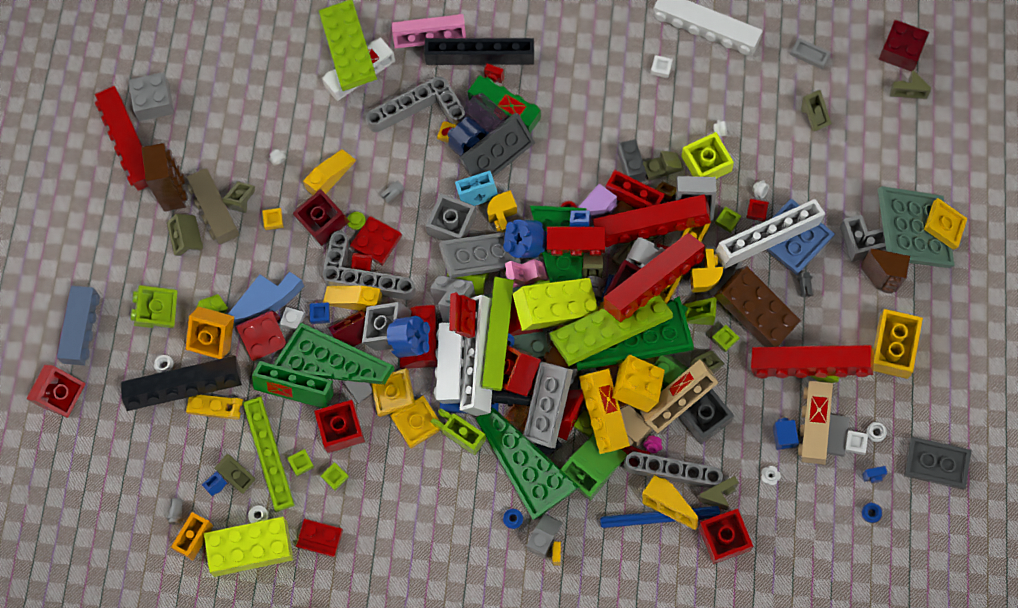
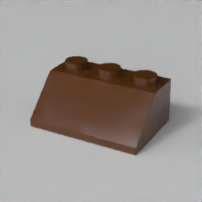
(886, 269)

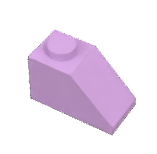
(600, 202)

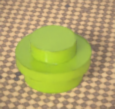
(356, 220)

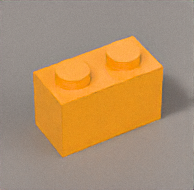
(192, 536)

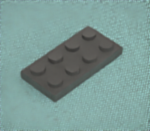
(498, 147)

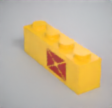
(604, 411)

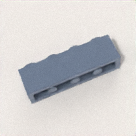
(78, 325)

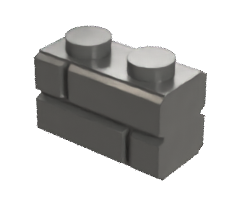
(631, 160)

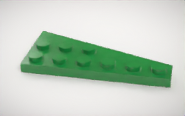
(565, 266)
(663, 339)
(330, 358)
(530, 471)

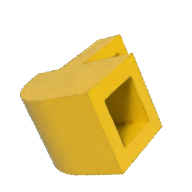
(499, 208)
(706, 278)

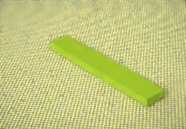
(497, 334)
(268, 454)

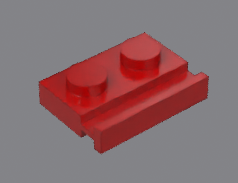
(462, 315)
(319, 538)

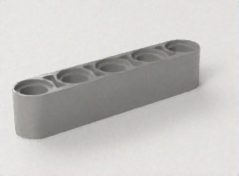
(682, 469)

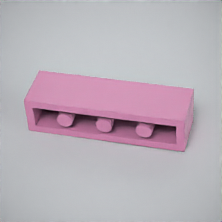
(414, 32)

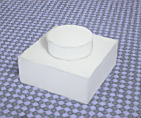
(661, 66)
(292, 318)
(856, 442)

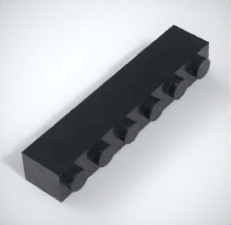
(479, 51)
(181, 383)

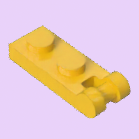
(214, 406)

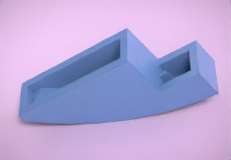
(264, 297)

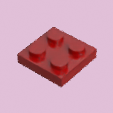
(376, 240)
(261, 335)

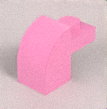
(526, 273)

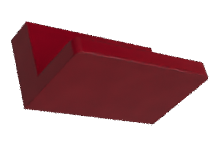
(350, 329)

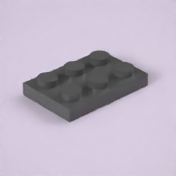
(937, 463)

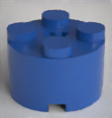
(525, 238)
(408, 336)

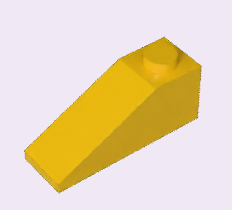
(328, 172)
(353, 297)
(666, 499)

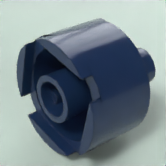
(465, 135)

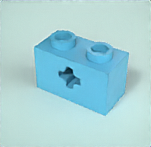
(477, 188)

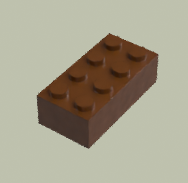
(164, 177)
(757, 307)

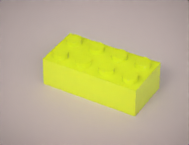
(554, 303)
(248, 546)

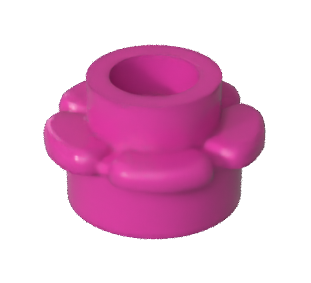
(653, 444)

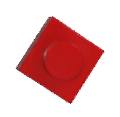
(493, 72)
(757, 210)
(361, 262)

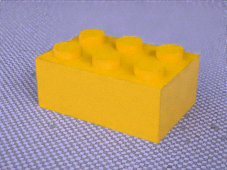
(896, 343)

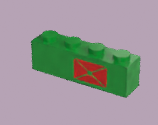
(506, 101)
(292, 385)

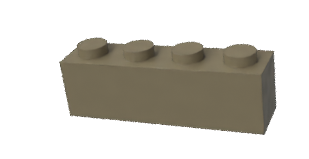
(212, 204)

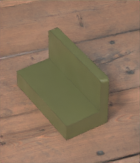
(184, 233)

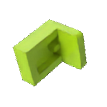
(213, 303)

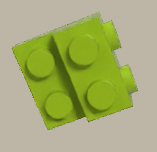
(154, 307)

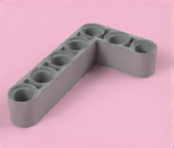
(417, 104)
(361, 277)

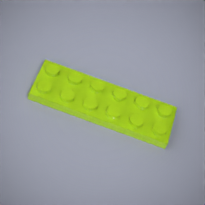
(347, 45)
(602, 330)

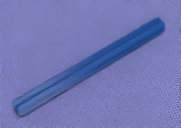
(652, 517)

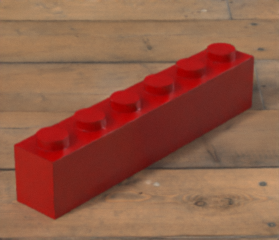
(124, 134)
(655, 220)
(654, 277)
(812, 361)

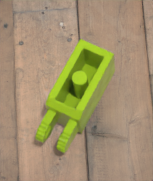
(460, 431)

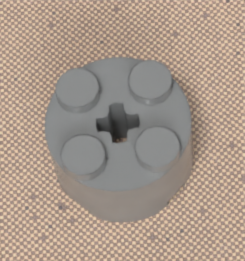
(643, 252)

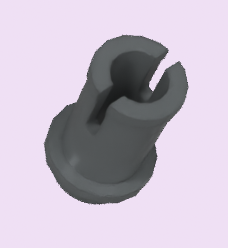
(805, 283)

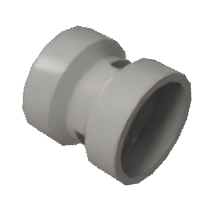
(597, 284)

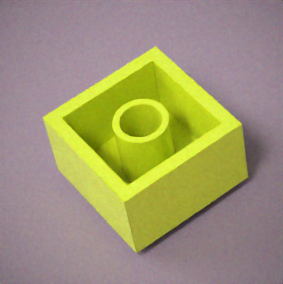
(707, 157)

